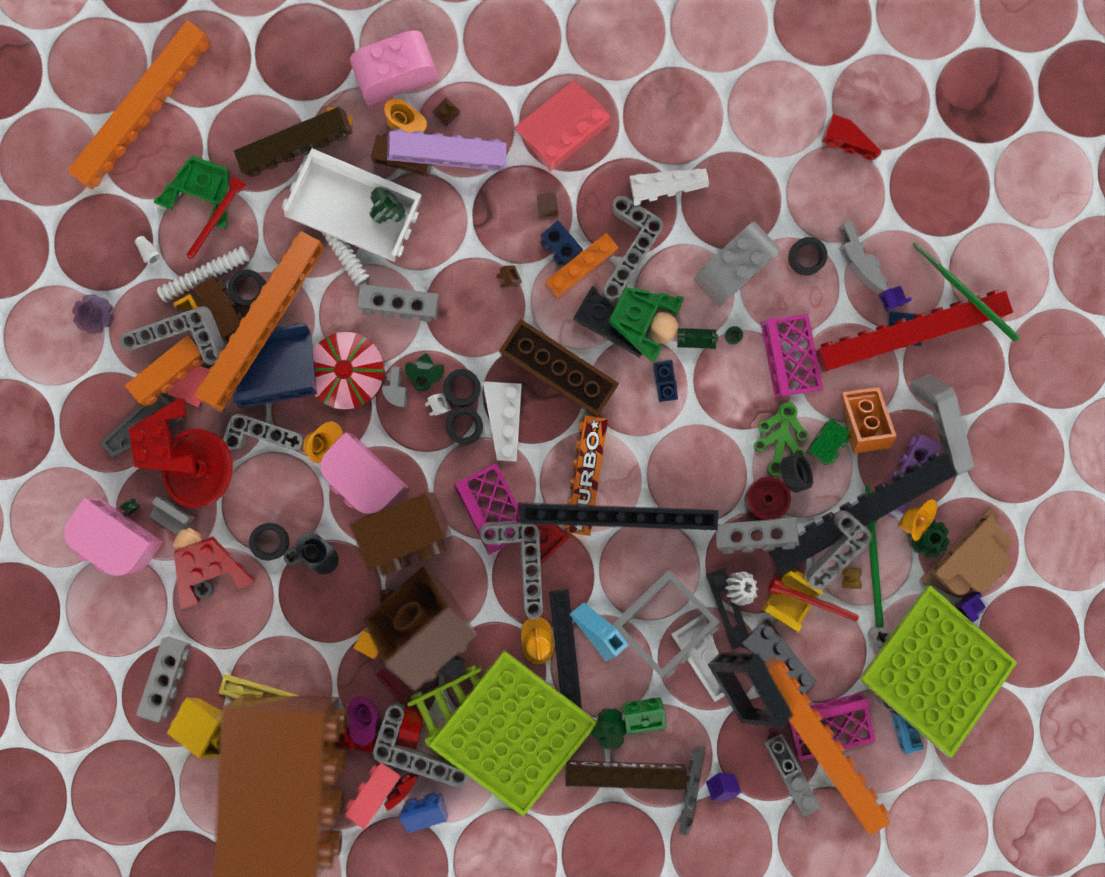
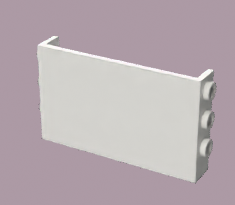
(338, 203)

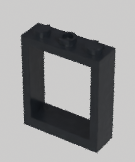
(777, 710)

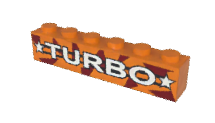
(587, 466)

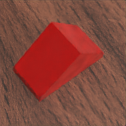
(410, 728)

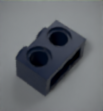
(565, 241)

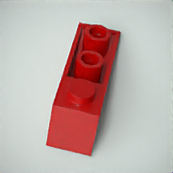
(847, 136)

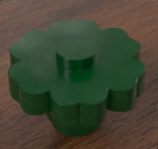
(385, 206)
(931, 541)
(609, 728)

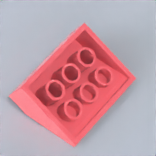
(563, 125)

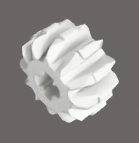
(741, 588)

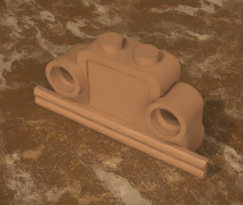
(974, 559)

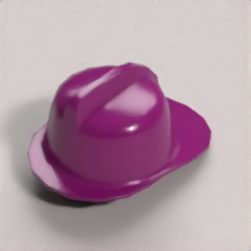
(362, 720)

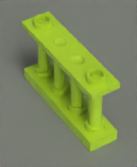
(418, 698)

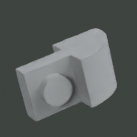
(395, 393)

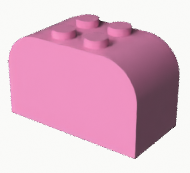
(393, 66)
(360, 476)
(109, 538)

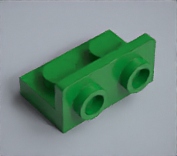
(644, 715)

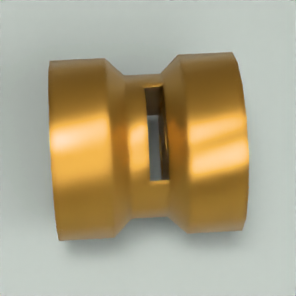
(851, 578)

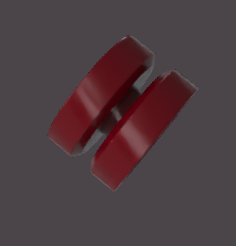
(777, 505)

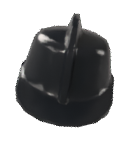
(316, 553)

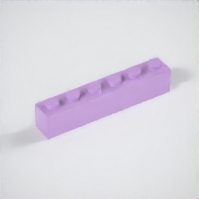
(446, 151)

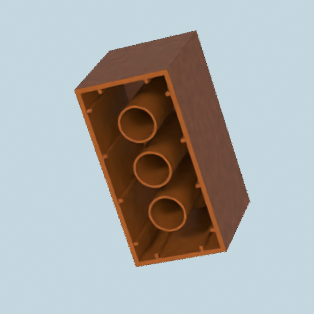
(279, 786)

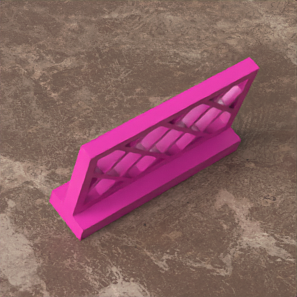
(775, 355)
(474, 510)
(840, 707)

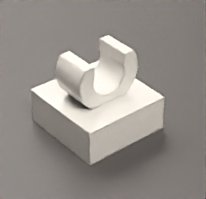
(438, 404)

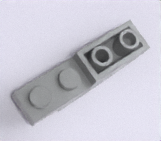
(863, 266)
(792, 775)

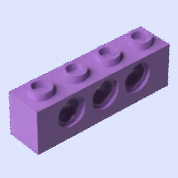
(925, 447)

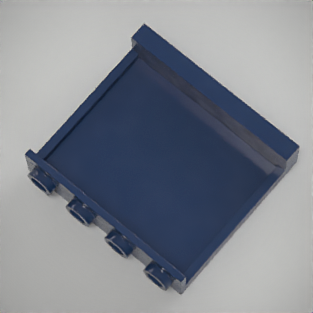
(281, 369)

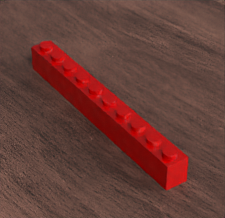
(910, 332)

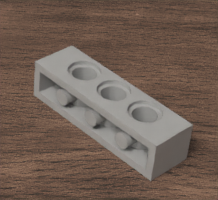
(370, 293)
(726, 532)
(149, 707)

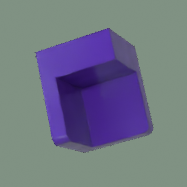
(893, 298)
(971, 605)
(723, 787)

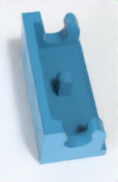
(907, 735)

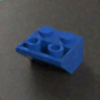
(423, 812)

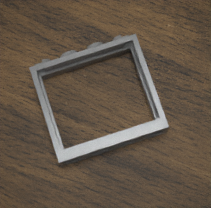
(684, 654)

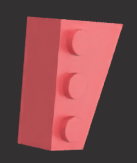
(371, 795)

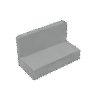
(170, 515)

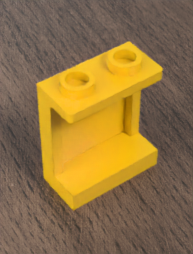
(789, 609)

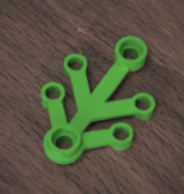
(782, 435)

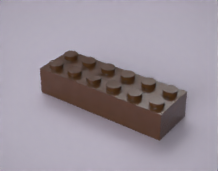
(558, 368)

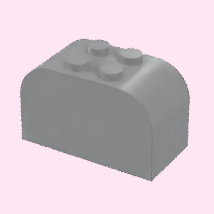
(736, 264)

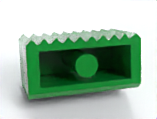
(828, 442)

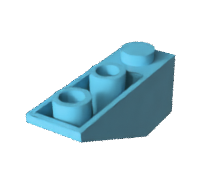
(599, 632)

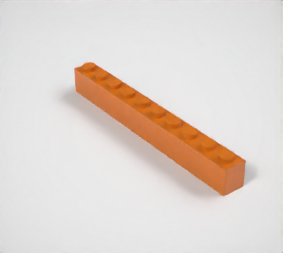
(139, 105)
(260, 321)
(828, 752)

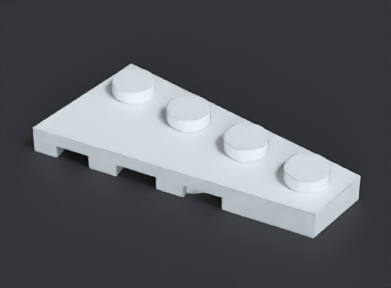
(658, 184)
(504, 415)
(701, 657)

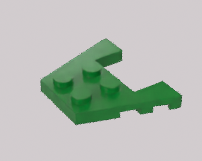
(199, 180)
(635, 314)

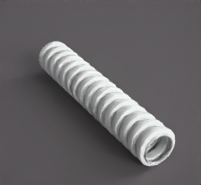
(348, 259)
(196, 277)

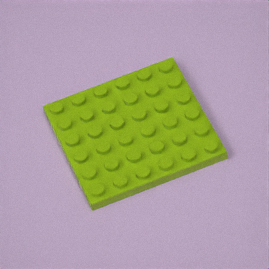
(938, 671)
(513, 733)

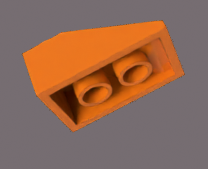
(867, 420)

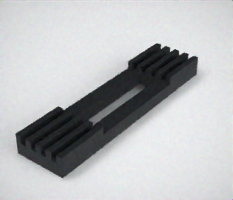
(718, 582)

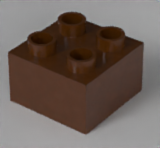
(401, 530)
(419, 629)

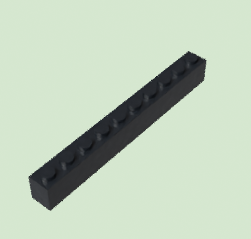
(867, 508)
(617, 516)

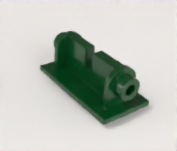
(696, 338)

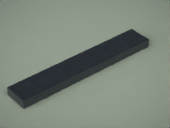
(565, 645)

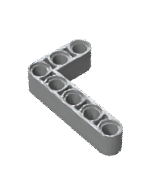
(634, 250)
(174, 327)
(947, 418)
(526, 560)
(412, 754)

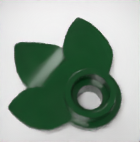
(424, 370)

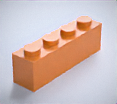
(581, 266)
(165, 372)

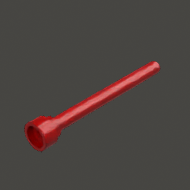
(235, 186)
(777, 587)

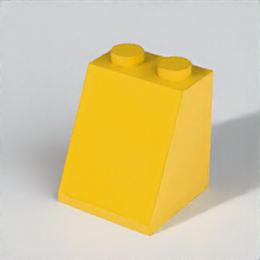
(198, 728)

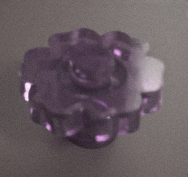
(92, 314)

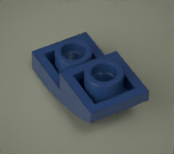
(665, 380)

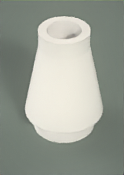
(149, 253)

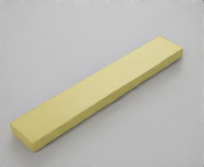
(236, 687)

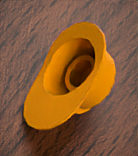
(402, 116)
(321, 440)
(918, 519)
(537, 640)

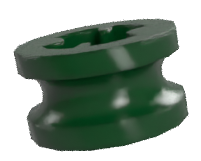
(739, 336)
(129, 507)

